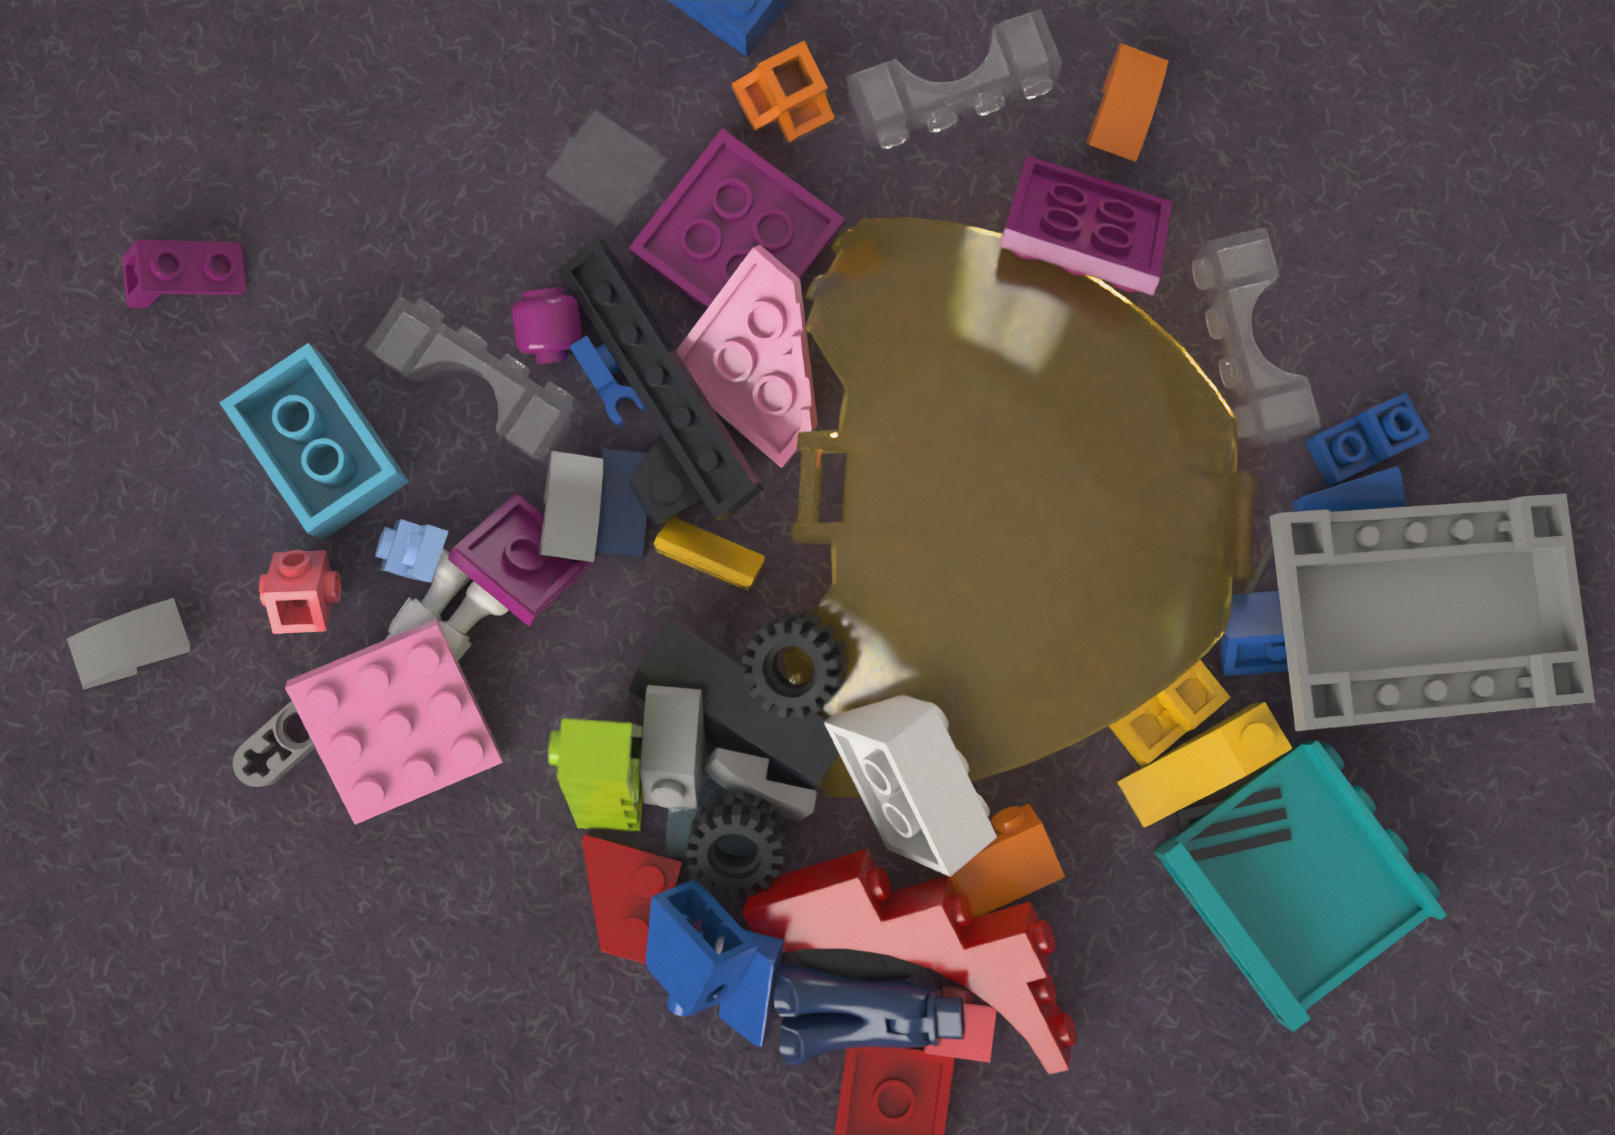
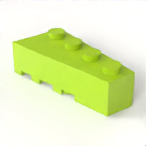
(600, 773)

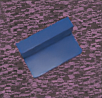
(1254, 636)

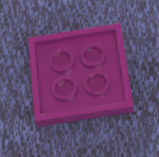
(726, 209)
(1088, 226)

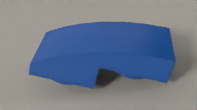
(1367, 439)

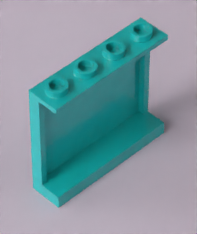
(1309, 906)

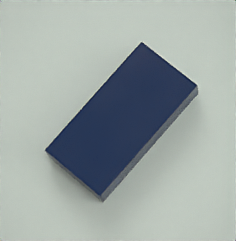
(621, 517)

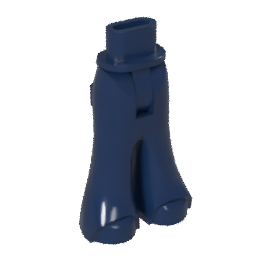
(845, 1013)

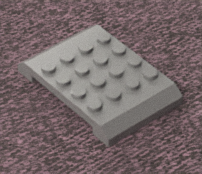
(1430, 611)

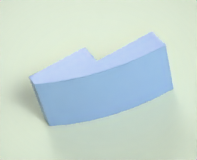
(411, 550)

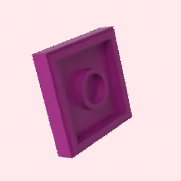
(507, 562)

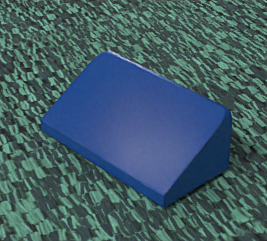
(1369, 492)
(752, 1004)

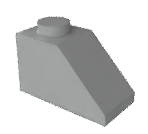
(672, 747)

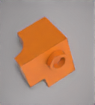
(785, 91)

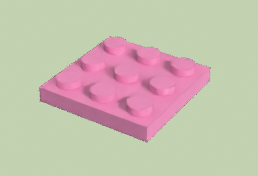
(394, 721)

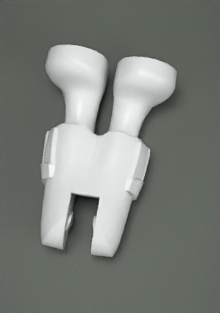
(446, 584)

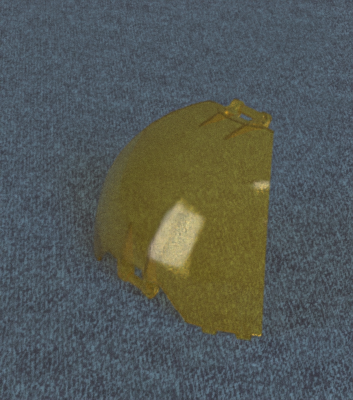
(1025, 493)

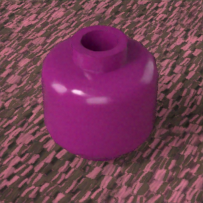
(546, 324)

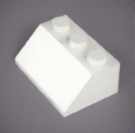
(913, 781)

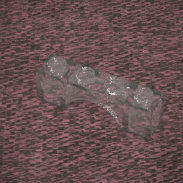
(895, 102)
(420, 346)
(1269, 401)

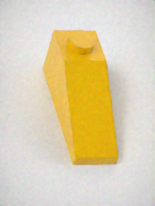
(1205, 763)

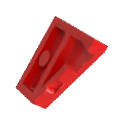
(622, 891)

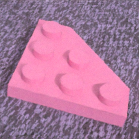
(755, 356)

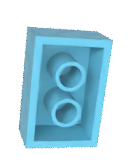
(314, 442)

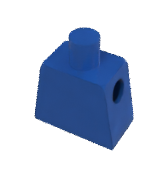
(695, 949)

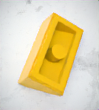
(709, 553)

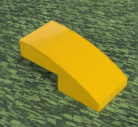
(1170, 714)

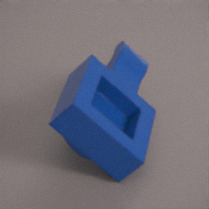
(600, 367)

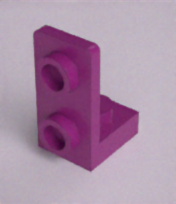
(181, 268)

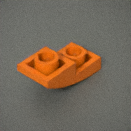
(1128, 102)

